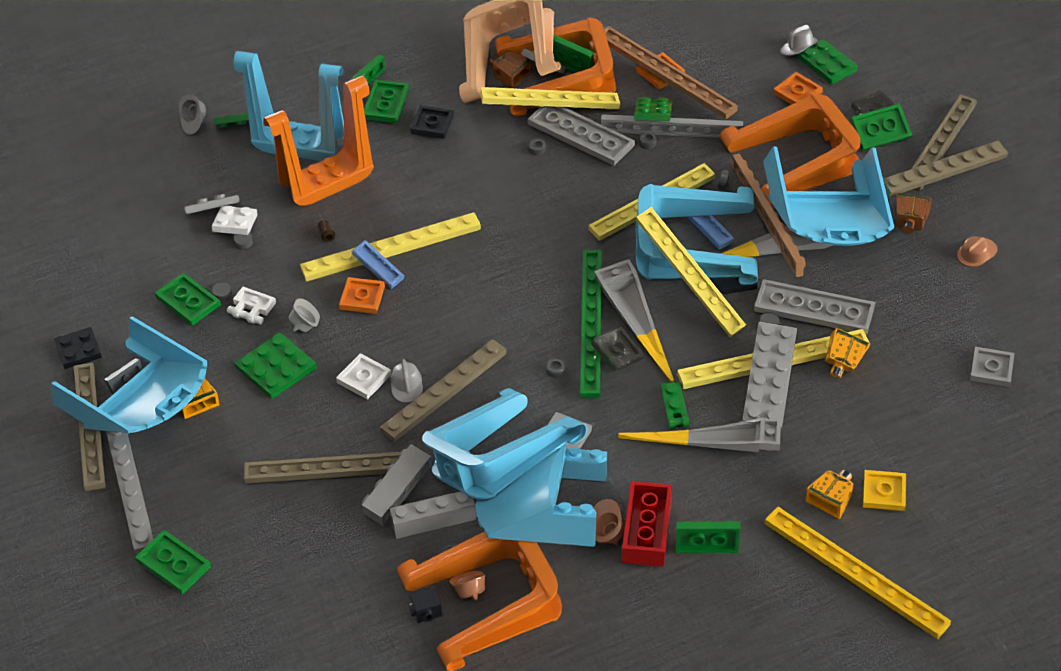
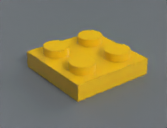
(884, 490)

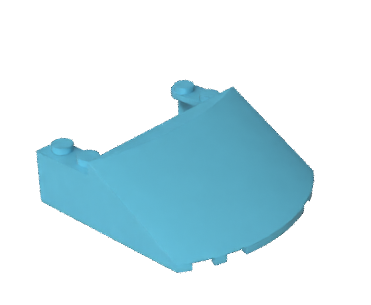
(834, 215)
(151, 395)
(528, 505)

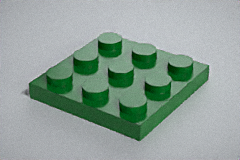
(275, 365)

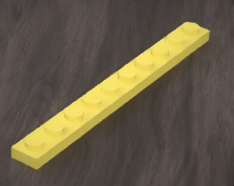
(393, 245)
(741, 365)

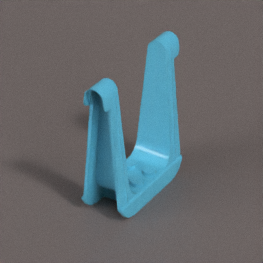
(310, 140)
(693, 202)
(491, 472)

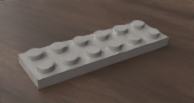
(582, 133)
(814, 306)
(770, 372)

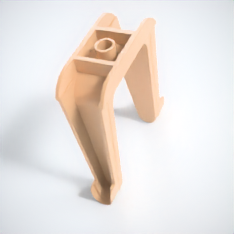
(498, 17)

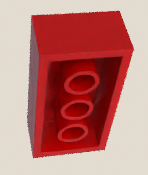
(647, 524)

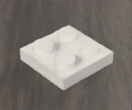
(234, 220)
(363, 376)

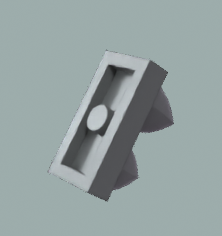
(123, 375)

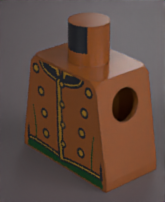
(511, 68)
(911, 212)

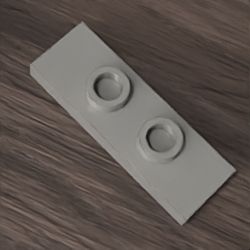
(203, 204)

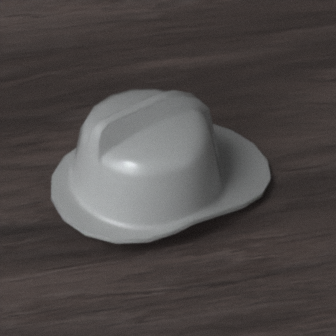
(799, 40)
(191, 113)
(303, 316)
(406, 382)

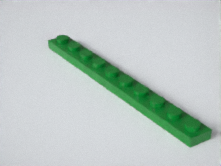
(590, 325)

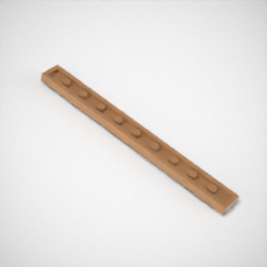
(670, 74)
(769, 217)

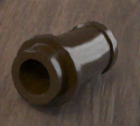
(327, 233)

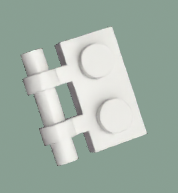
(254, 301)

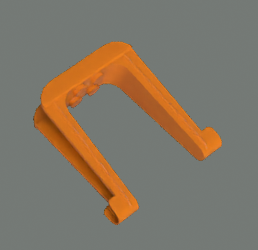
(585, 33)
(811, 113)
(335, 172)
(525, 614)

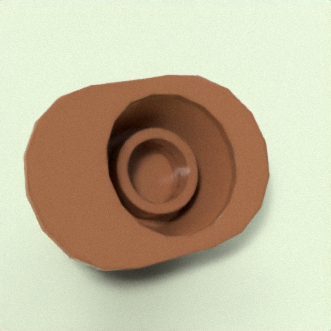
(976, 251)
(608, 522)
(469, 584)

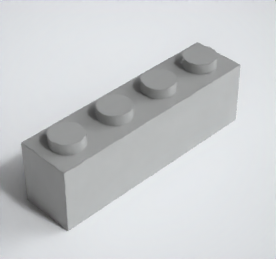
(396, 484)
(432, 514)

